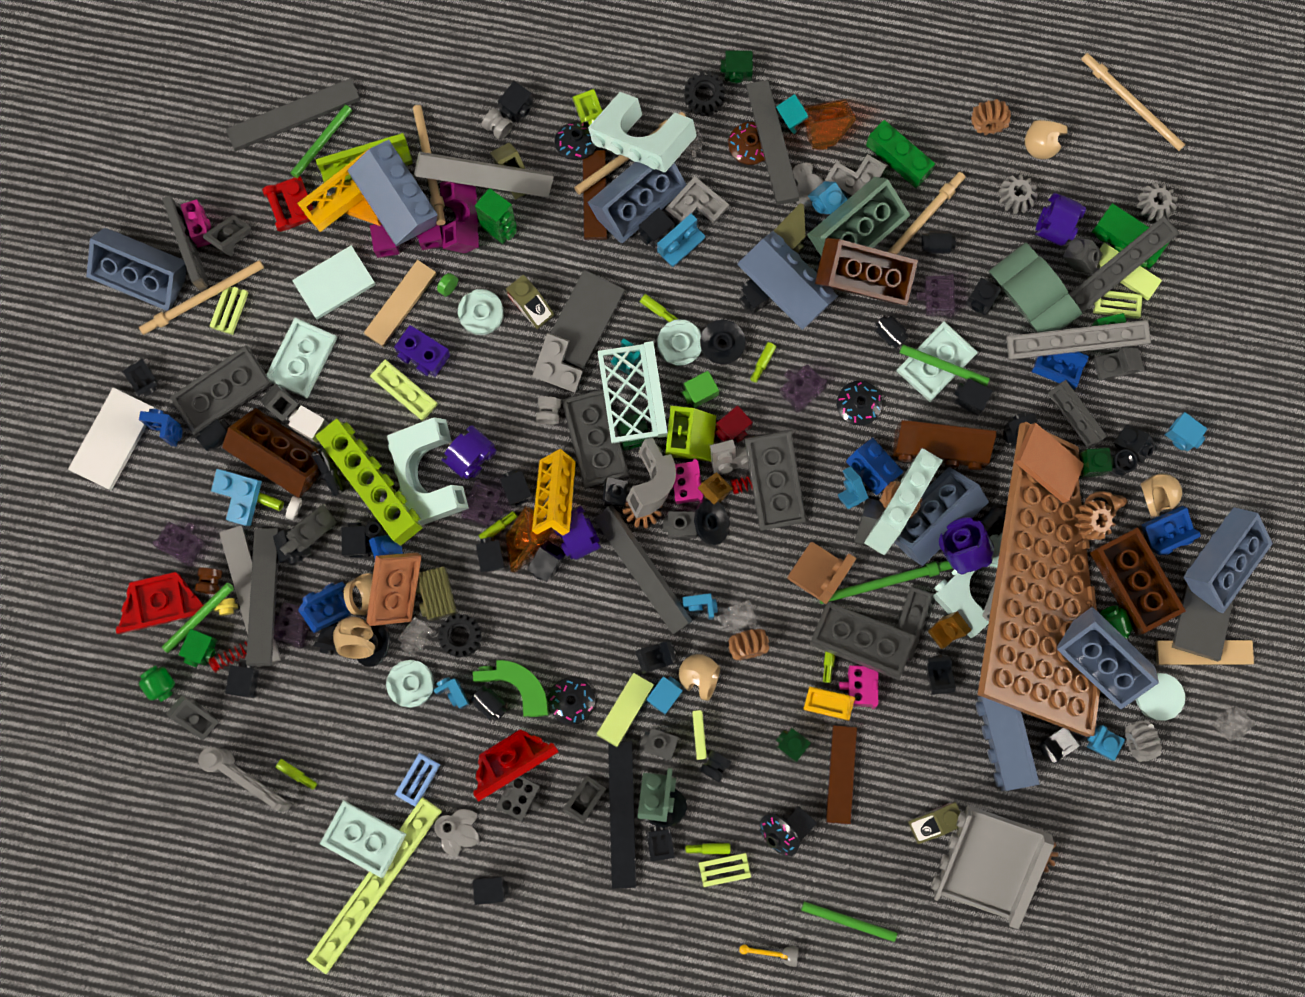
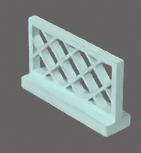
(653, 392)

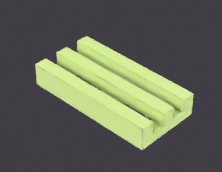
(1120, 295)
(220, 307)
(699, 735)
(745, 866)

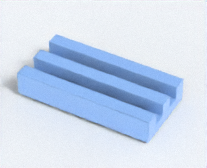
(428, 761)

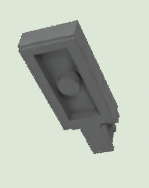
(308, 530)

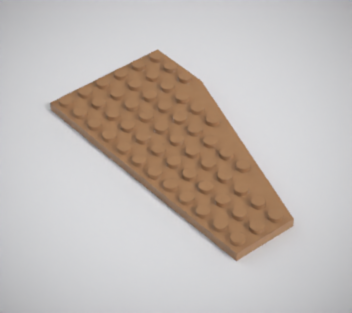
(1035, 598)

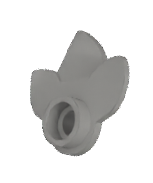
(805, 182)
(460, 833)

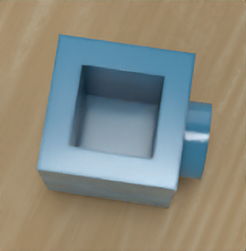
(827, 197)
(1186, 432)

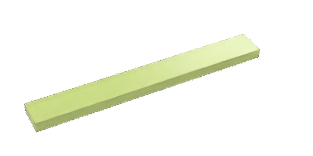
(372, 890)

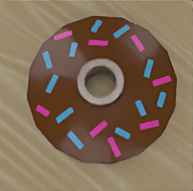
(741, 149)

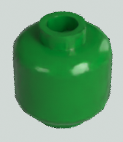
(1118, 619)
(156, 683)

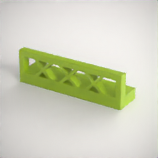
(335, 162)

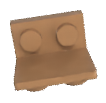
(820, 572)

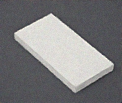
(110, 439)

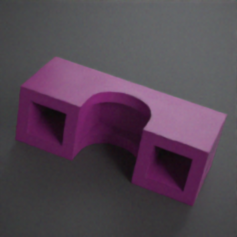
(463, 233)
(384, 246)

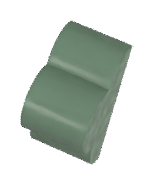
(1035, 290)

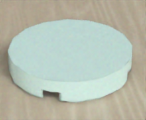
(480, 312)
(679, 342)
(410, 683)
(1163, 700)

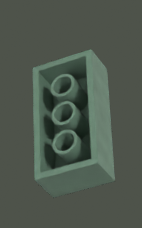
(864, 217)

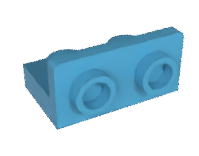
(680, 241)

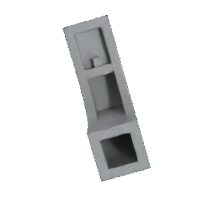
(651, 495)

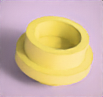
(226, 607)

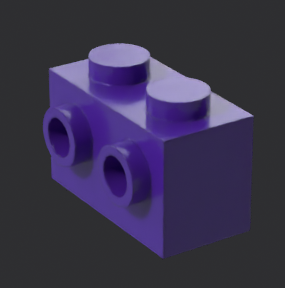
(421, 351)

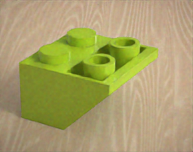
(690, 433)

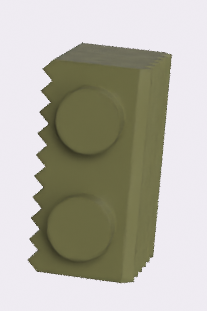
(436, 594)

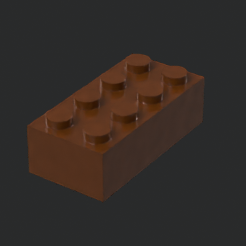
(866, 271)
(1137, 581)

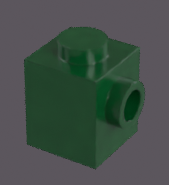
(737, 66)
(623, 430)
(1096, 462)
(792, 744)

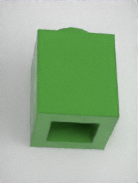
(700, 389)

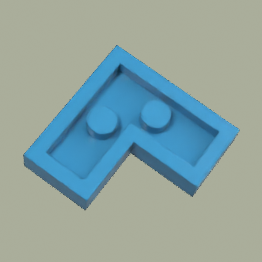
(243, 495)

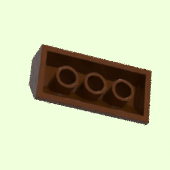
(950, 443)
(273, 451)

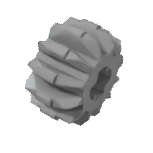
(1011, 187)
(1162, 196)
(1143, 740)

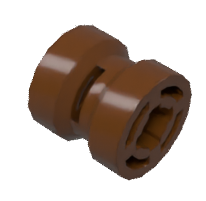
(208, 575)

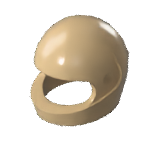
(1042, 139)
(1161, 493)
(364, 584)
(352, 638)
(701, 671)

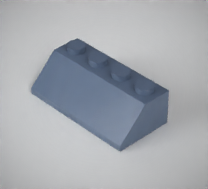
(393, 193)
(635, 197)
(135, 268)
(787, 279)
(944, 501)
(1228, 558)
(1107, 658)
(1008, 745)

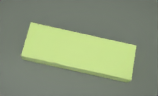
(1139, 280)
(403, 390)
(625, 710)

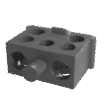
(511, 795)

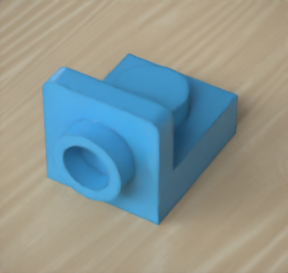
(855, 489)
(695, 603)
(456, 695)
(1105, 742)

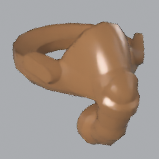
(1114, 501)

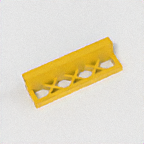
(334, 206)
(559, 490)

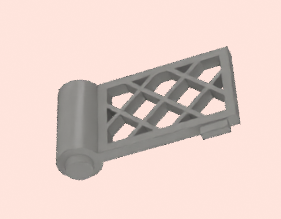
(222, 761)

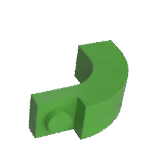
(532, 692)

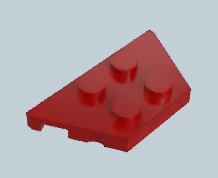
(157, 602)
(509, 761)

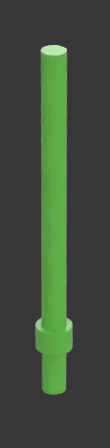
(931, 569)

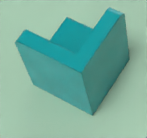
(792, 112)
(633, 358)

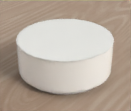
(293, 508)

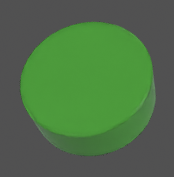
(447, 284)

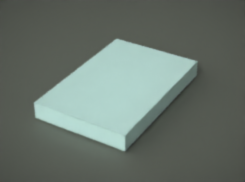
(334, 282)
(945, 345)
(301, 357)
(363, 839)

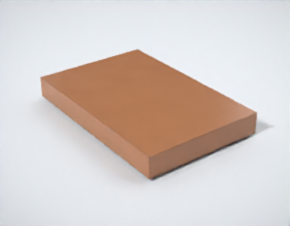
(1049, 463)
(393, 589)

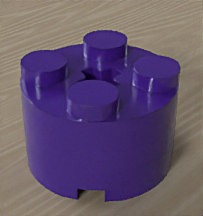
(1059, 219)
(468, 453)
(582, 536)
(967, 545)

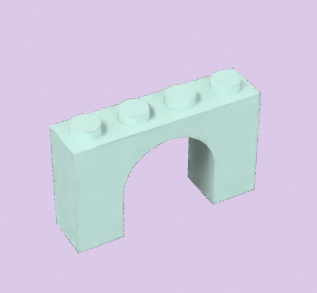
(656, 150)
(407, 450)
(903, 502)
(956, 594)

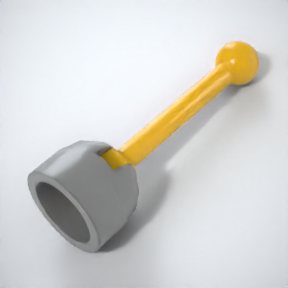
(788, 955)

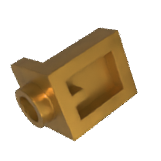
(715, 488)
(949, 629)

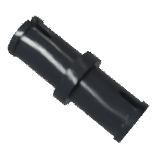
(328, 471)

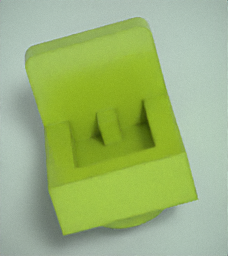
(587, 106)

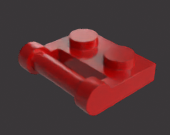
(293, 192)

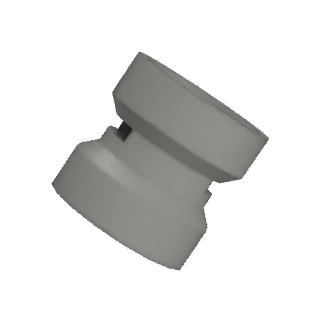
(496, 123)
(548, 410)

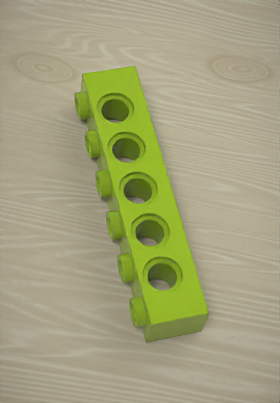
(332, 439)

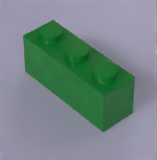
(900, 154)
(496, 216)
(1120, 230)

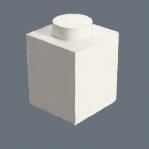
(307, 423)

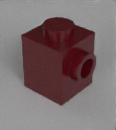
(733, 425)

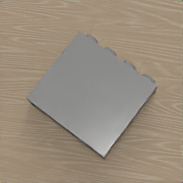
(993, 864)

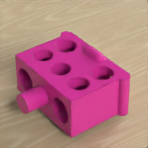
(196, 222)
(693, 480)
(868, 683)

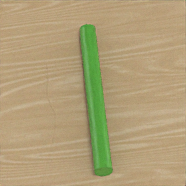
(321, 141)
(944, 365)
(198, 617)
(849, 921)

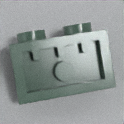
(655, 796)

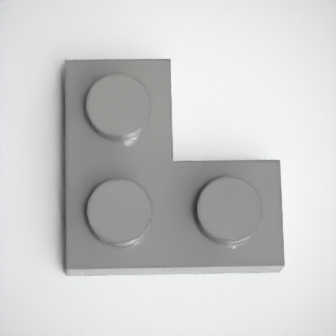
(852, 181)
(697, 197)
(551, 365)
(726, 457)

